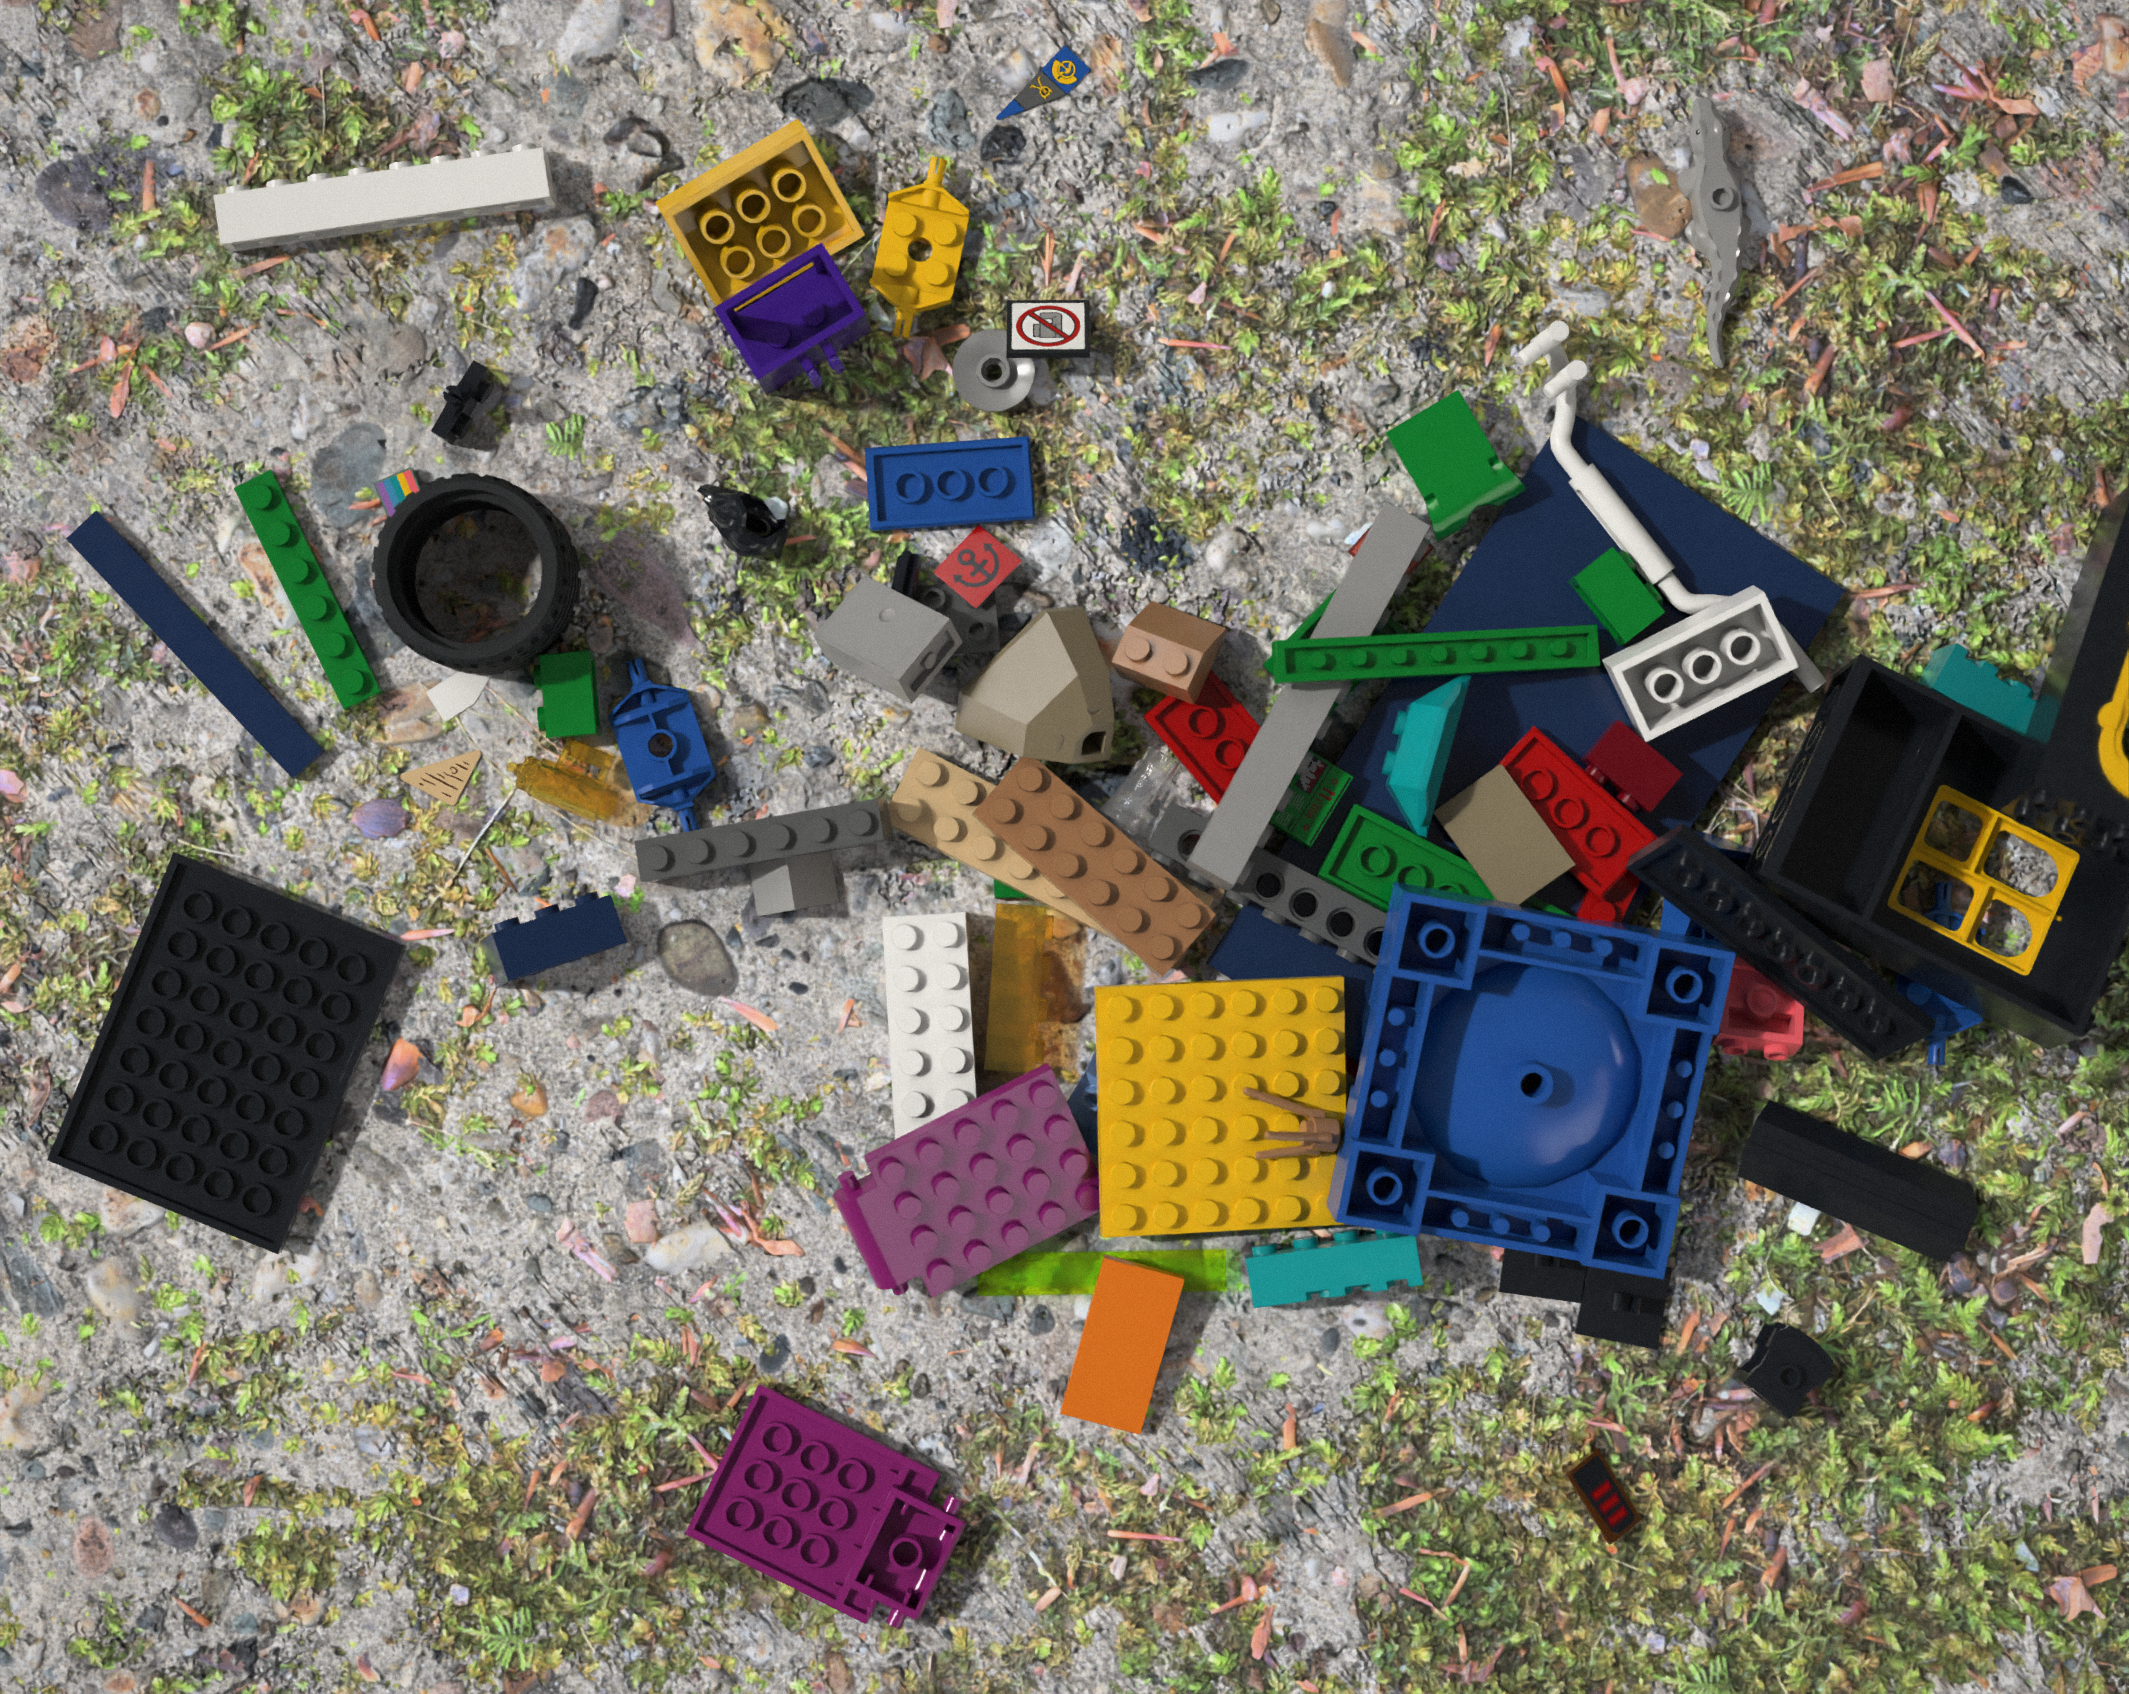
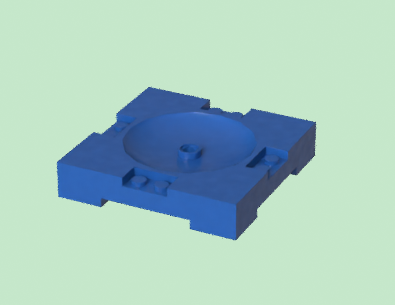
(1472, 1004)

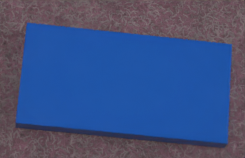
(950, 484)

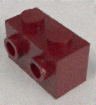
(1630, 768)

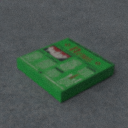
(1312, 800)

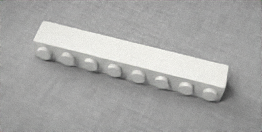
(384, 198)

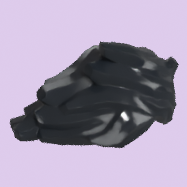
(745, 522)

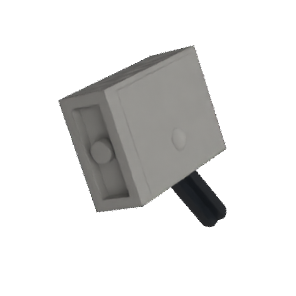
(888, 634)

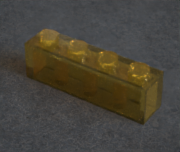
(1016, 988)

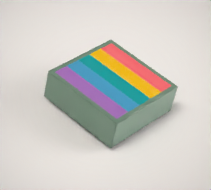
(396, 488)

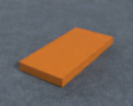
(1122, 1344)

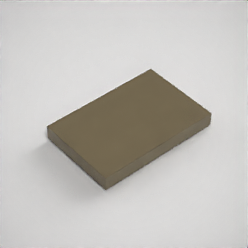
(1503, 838)

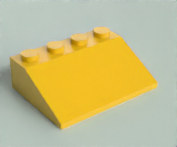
(759, 213)

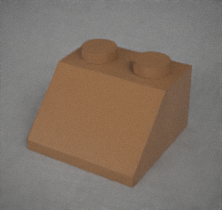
(1168, 651)

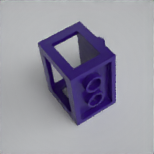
(796, 322)

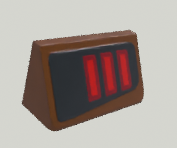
(1602, 1495)

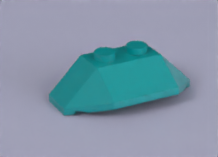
(1423, 752)

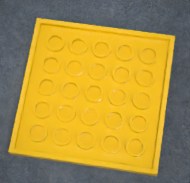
(1174, 1108)

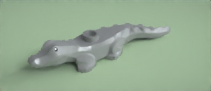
(1718, 222)

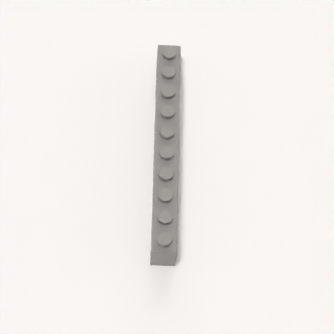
(1302, 708)

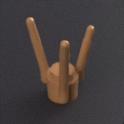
(1314, 1134)

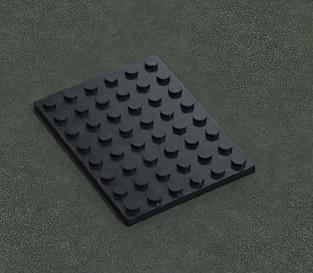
(227, 1053)

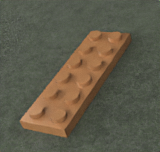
(1094, 864)

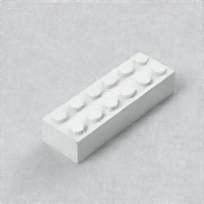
(929, 1016)

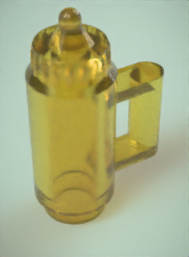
(566, 787)

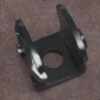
(1784, 1368)

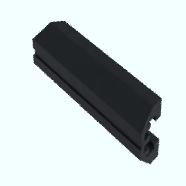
(1858, 1182)

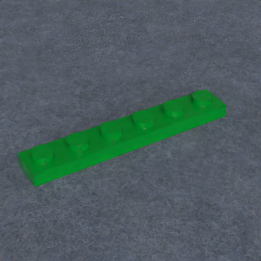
(308, 590)

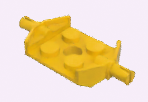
(914, 215)

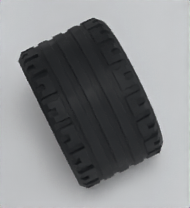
(409, 531)

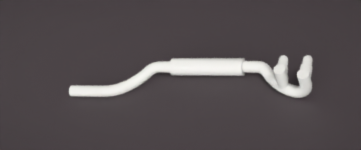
(1607, 504)

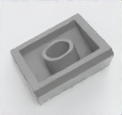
(794, 883)

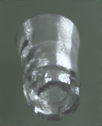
(1142, 794)

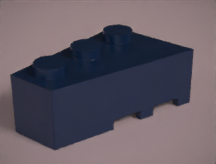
(552, 938)

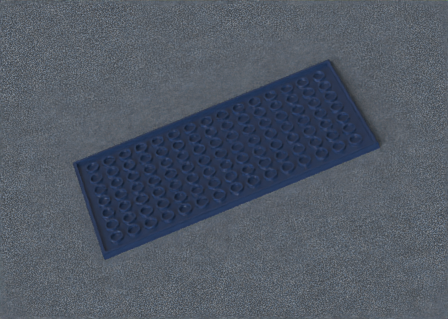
(1522, 582)

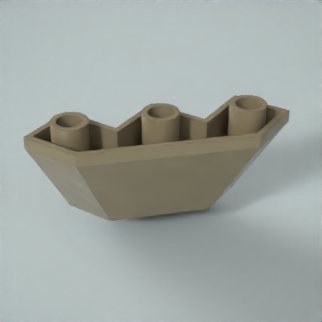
(1044, 693)

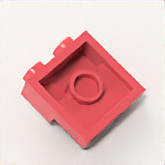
(1759, 1016)

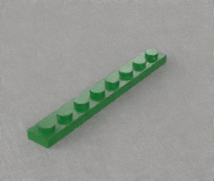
(1435, 654)

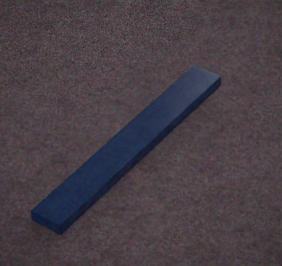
(195, 644)

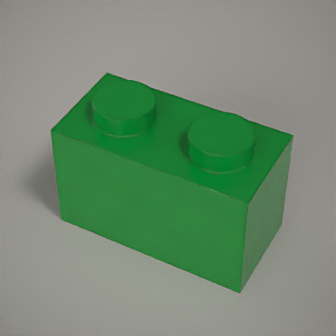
(1617, 595)
(568, 695)

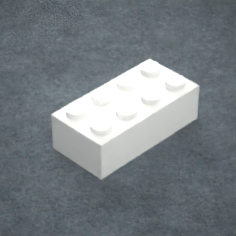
(1700, 663)

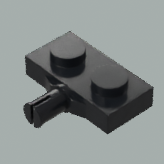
(461, 400)

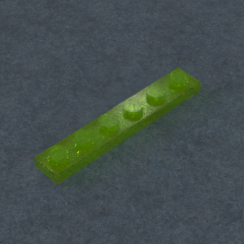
(1078, 1270)

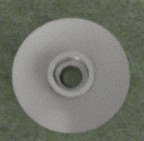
(970, 366)

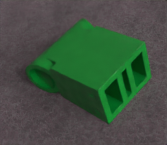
(1452, 464)

